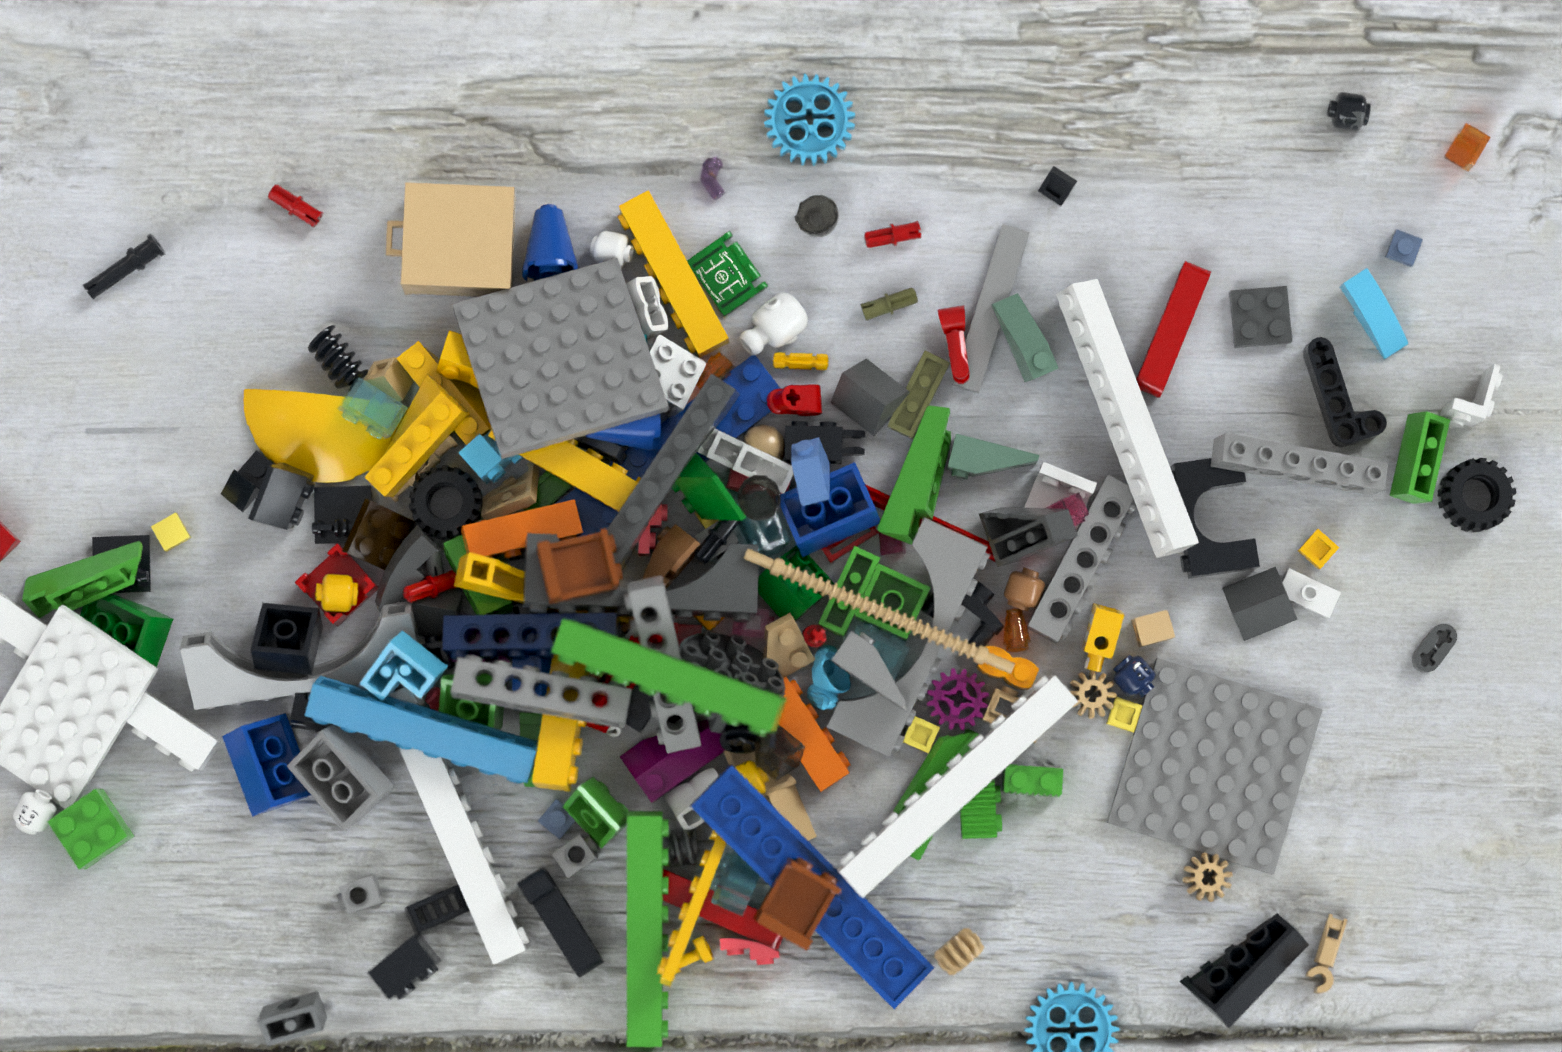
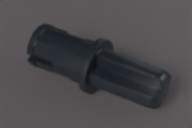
(716, 538)

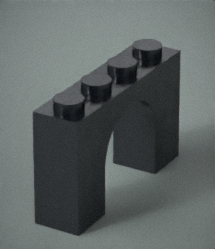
(1209, 556)

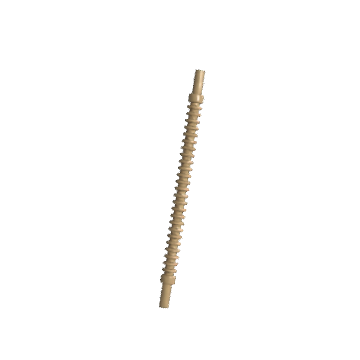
(980, 654)

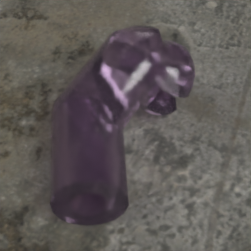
(708, 177)

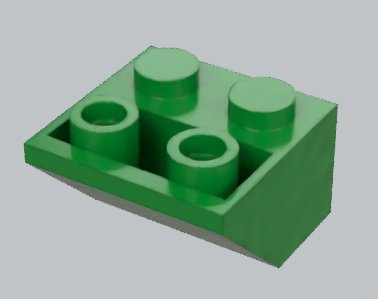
(787, 596)

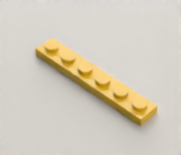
(690, 912)

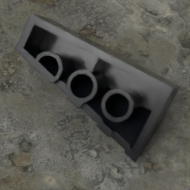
(1246, 969)

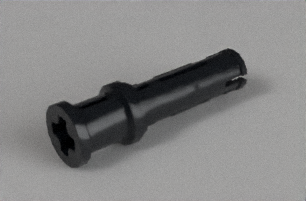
(135, 259)

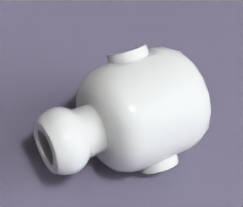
(775, 324)

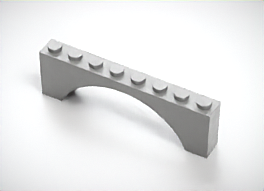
(951, 566)
(225, 678)

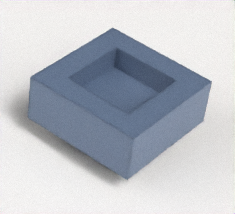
(1403, 248)
(556, 819)

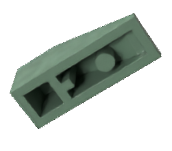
(1024, 338)
(979, 457)

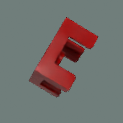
(342, 564)

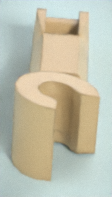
(1327, 953)

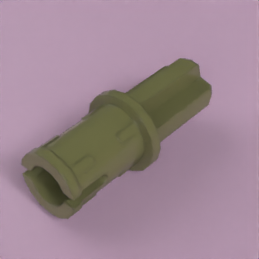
(889, 303)

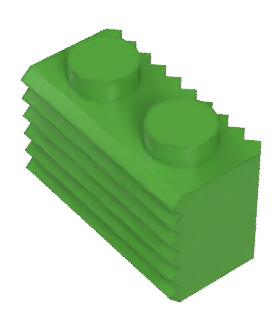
(1032, 780)
(979, 815)

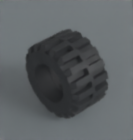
(432, 482)
(1496, 482)

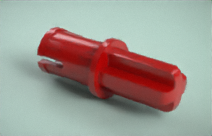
(295, 205)
(892, 234)
(430, 586)
(814, 635)

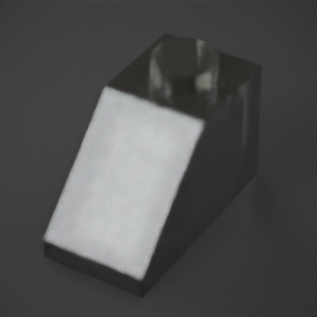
(778, 752)

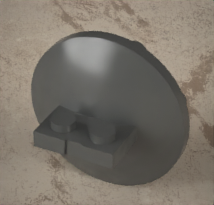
(734, 659)

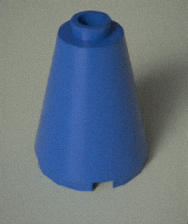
(549, 245)
(634, 434)

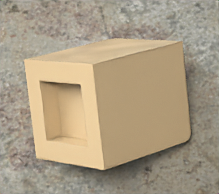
(389, 378)
(1153, 628)

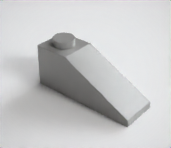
(864, 663)

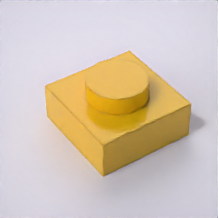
(1318, 549)

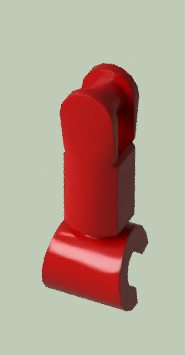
(953, 326)

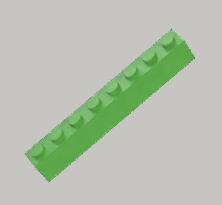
(668, 675)
(645, 927)

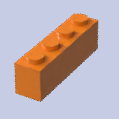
(508, 533)
(819, 756)

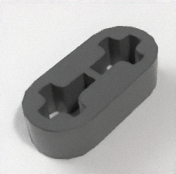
(1439, 652)

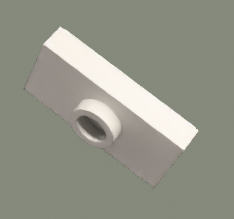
(1310, 593)

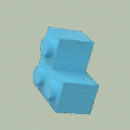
(485, 458)
(403, 663)

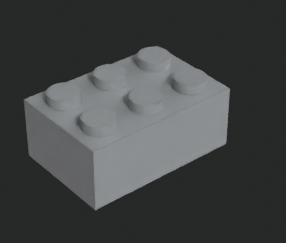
(340, 776)

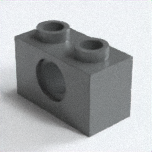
(292, 1018)

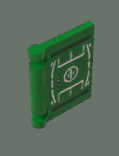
(726, 274)

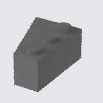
(1024, 532)

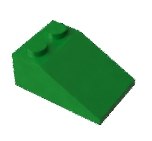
(706, 493)
(130, 624)

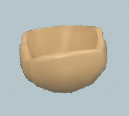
(766, 439)

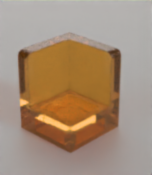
(1467, 147)

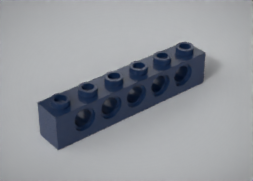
(460, 627)

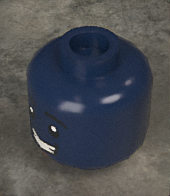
(1134, 676)

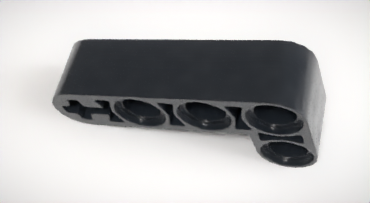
(1337, 391)
(561, 921)

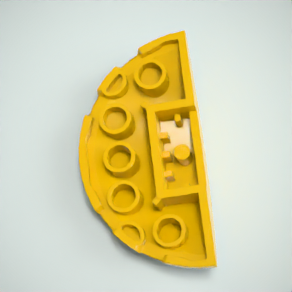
(311, 434)

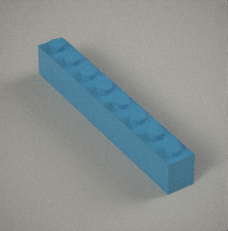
(422, 730)

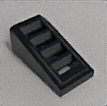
(430, 923)

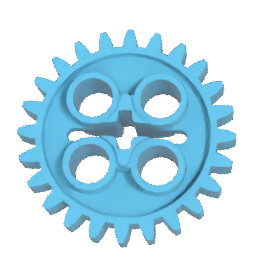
(812, 144)
(1071, 1002)

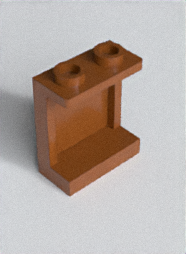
(579, 566)
(797, 902)

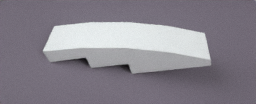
(746, 458)

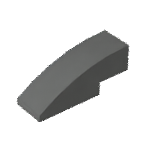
(405, 567)

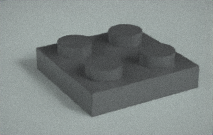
(1260, 316)

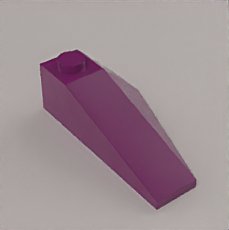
(663, 771)

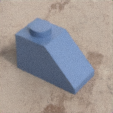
(811, 471)

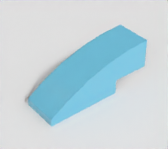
(1374, 313)

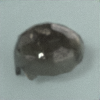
(817, 216)
(759, 498)

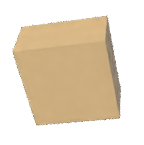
(455, 239)

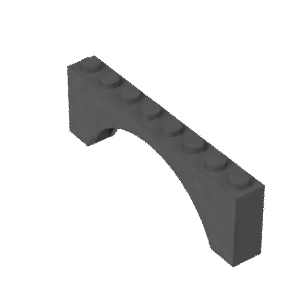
(693, 429)
(724, 591)

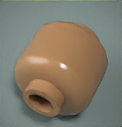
(1024, 589)

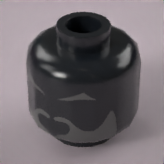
(1349, 111)

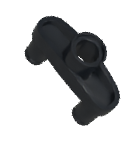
(977, 605)

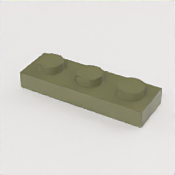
(922, 390)

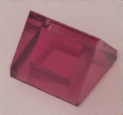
(890, 545)

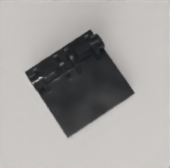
(336, 512)
(143, 575)

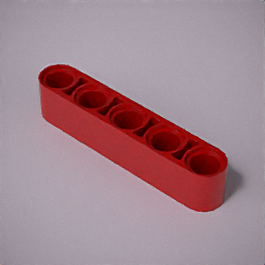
(1172, 329)
(745, 925)

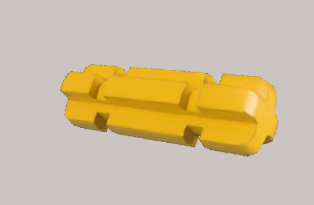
(800, 361)

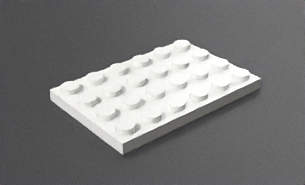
(69, 706)

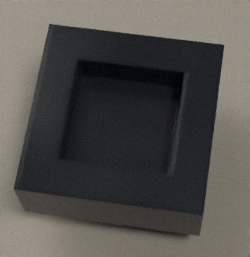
(1057, 186)

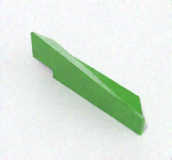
(919, 478)
(82, 580)
(941, 753)

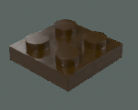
(377, 534)

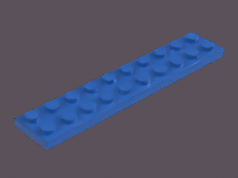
(752, 384)
(850, 922)

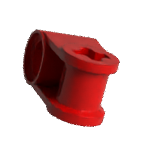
(796, 400)

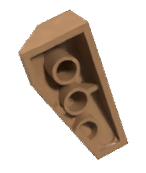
(669, 558)

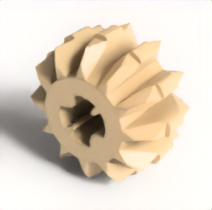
(1097, 702)
(1197, 876)
(959, 951)

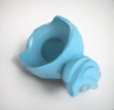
(827, 679)

